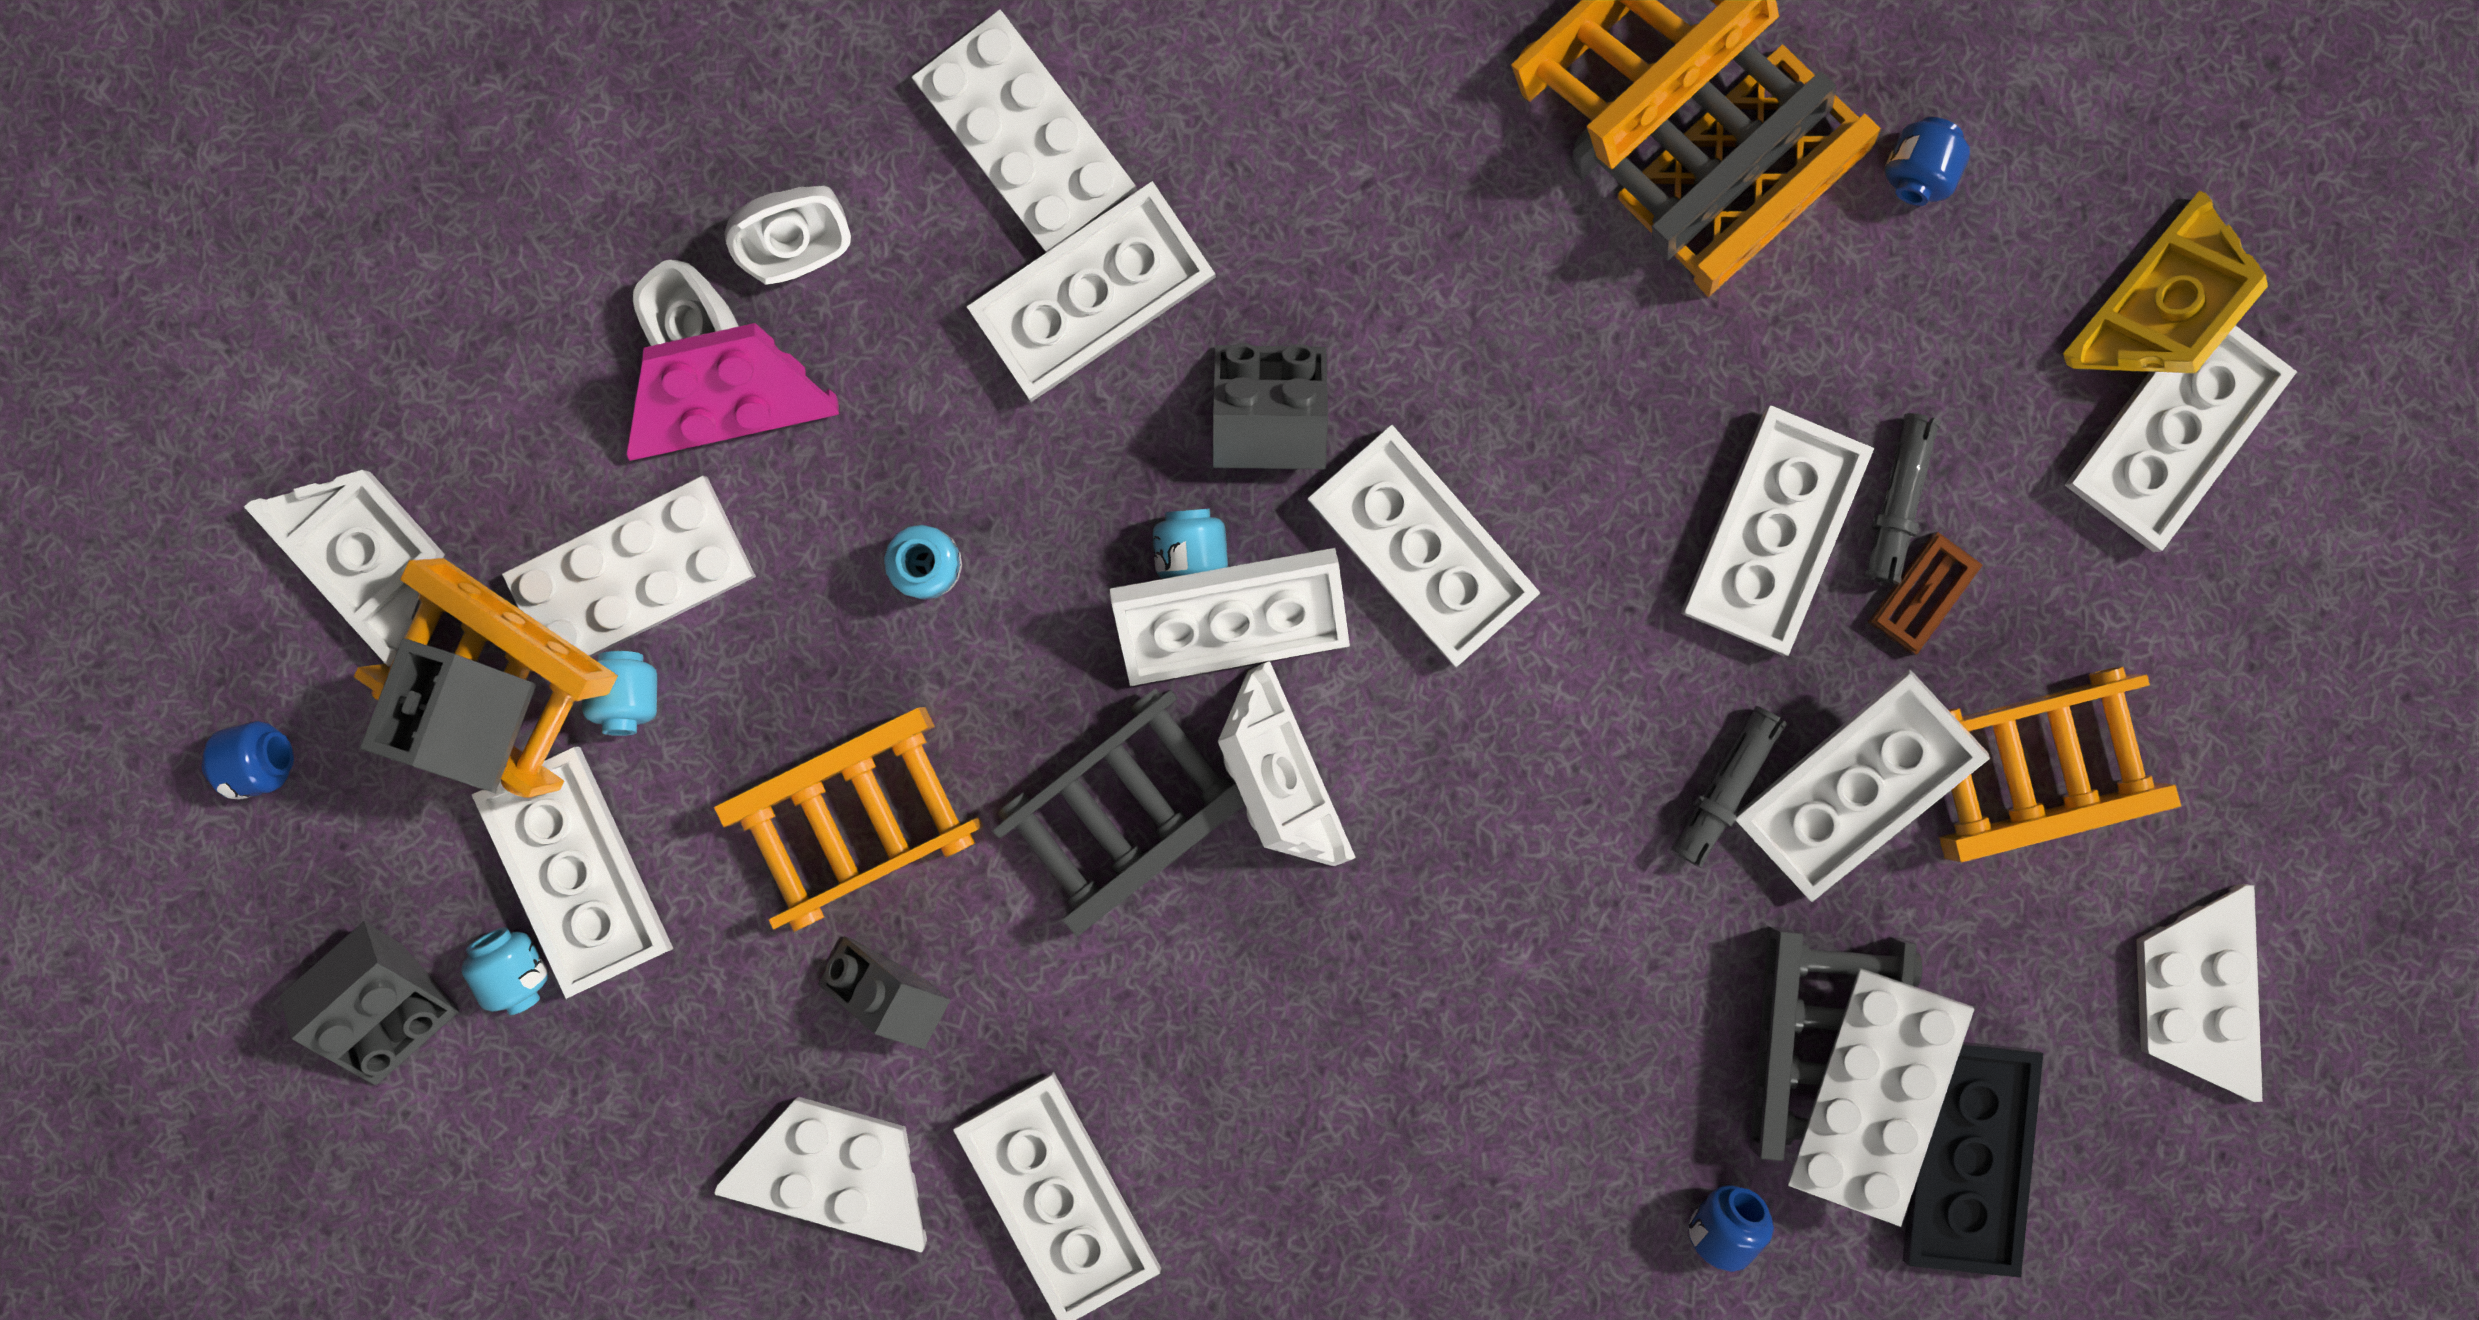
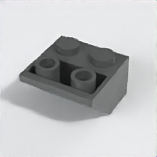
(1270, 407)
(448, 715)
(366, 1005)

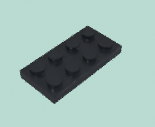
(1978, 1166)

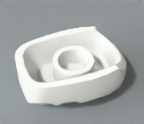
(787, 233)
(678, 304)

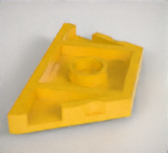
(2174, 300)

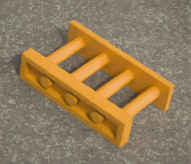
(1658, 86)
(527, 648)
(805, 788)
(2082, 805)

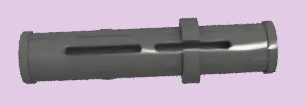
(1902, 499)
(1734, 777)

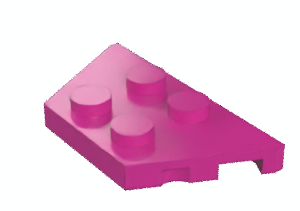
(719, 390)

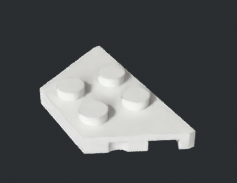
(354, 550)
(1278, 774)
(2204, 993)
(833, 1172)

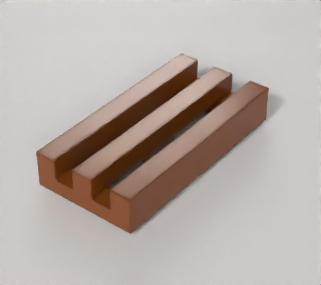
(1896, 630)

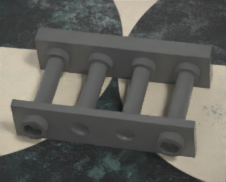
(1716, 180)
(1130, 864)
(1786, 1014)

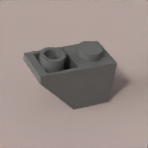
(883, 994)

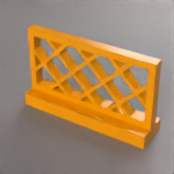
(1780, 204)

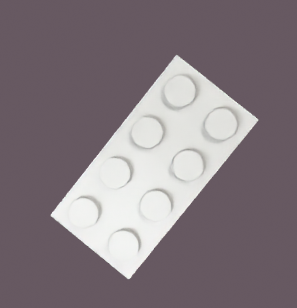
(1024, 132)
(1091, 291)
(2179, 438)
(1777, 530)
(1423, 546)
(634, 570)
(1231, 617)
(1862, 785)
(574, 876)
(1880, 1096)
(1057, 1199)

